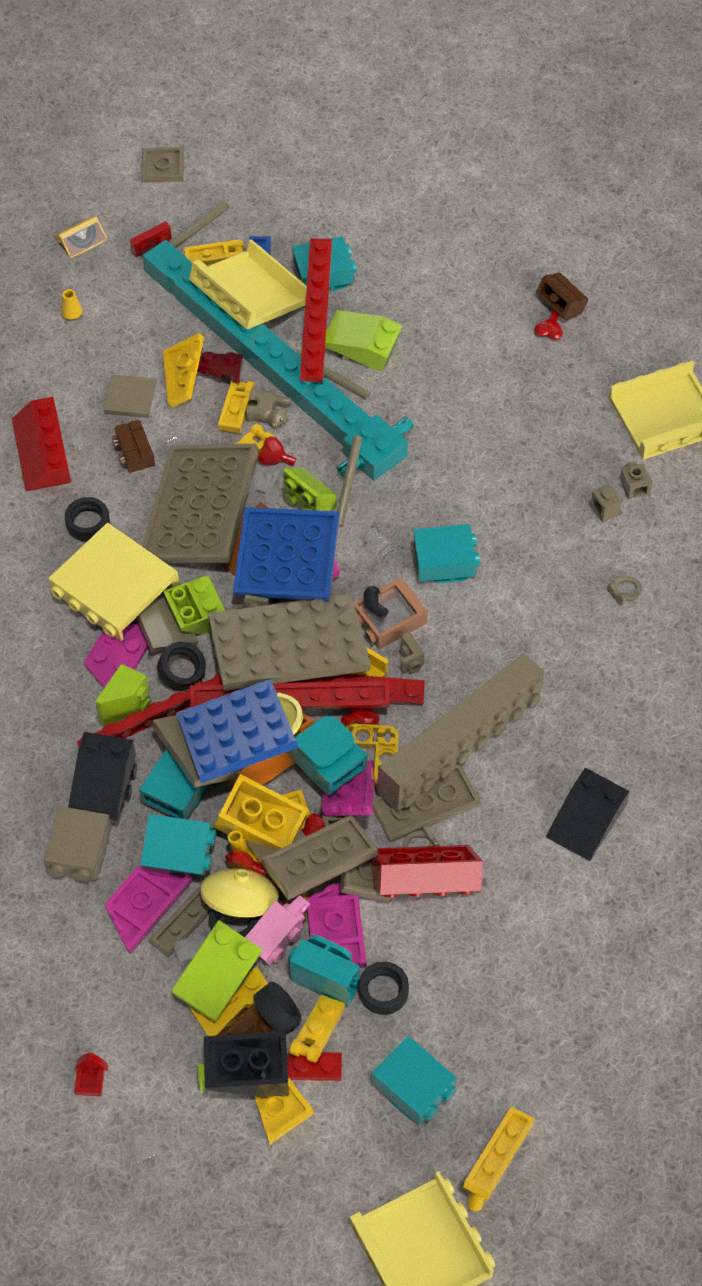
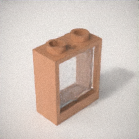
(404, 614)

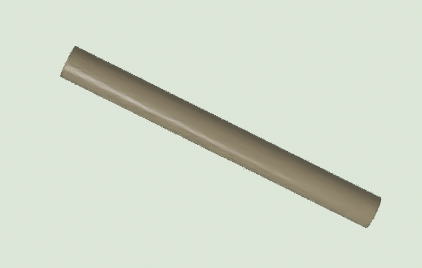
(199, 224)
(340, 380)
(349, 477)

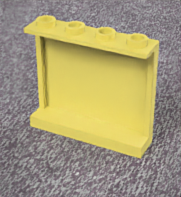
(250, 286)
(660, 409)
(112, 580)
(423, 1240)

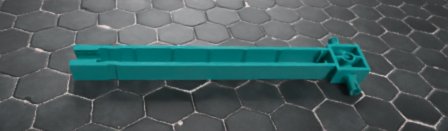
(281, 365)

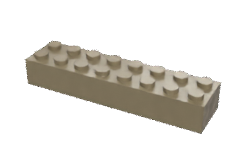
(460, 732)

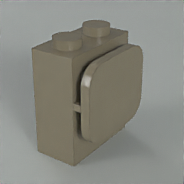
(77, 844)

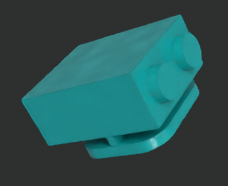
(341, 265)
(445, 553)
(329, 754)
(170, 789)
(178, 845)
(324, 969)
(414, 1081)

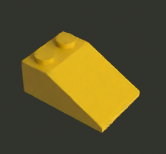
(260, 815)

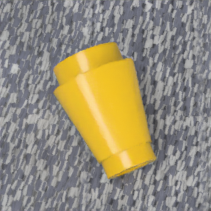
(70, 307)

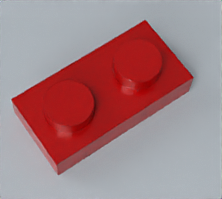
(149, 239)
(325, 1069)

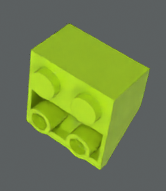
(307, 491)
(192, 603)

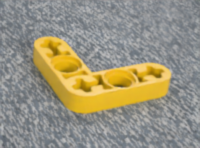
(382, 747)

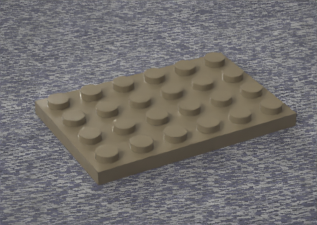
(200, 502)
(288, 642)

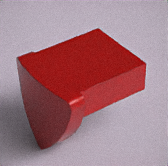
(90, 1075)

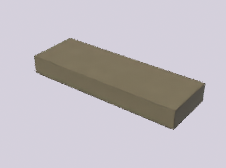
(181, 923)

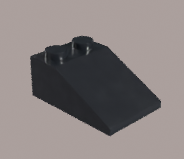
(102, 774)
(588, 814)
(247, 1064)

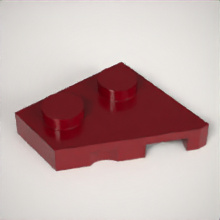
(221, 364)

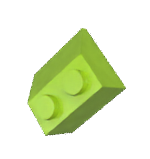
(123, 695)

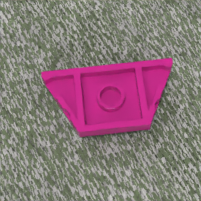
(110, 653)
(353, 797)
(143, 902)
(338, 919)

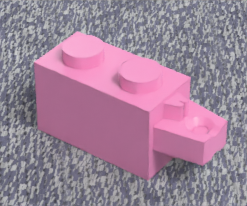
(278, 928)

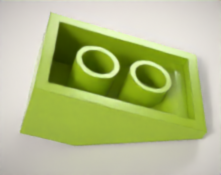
(362, 337)
(216, 971)

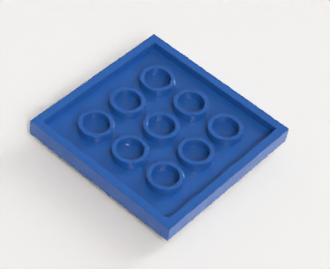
(286, 553)
(236, 730)

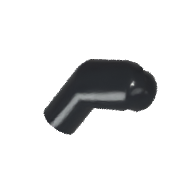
(372, 604)

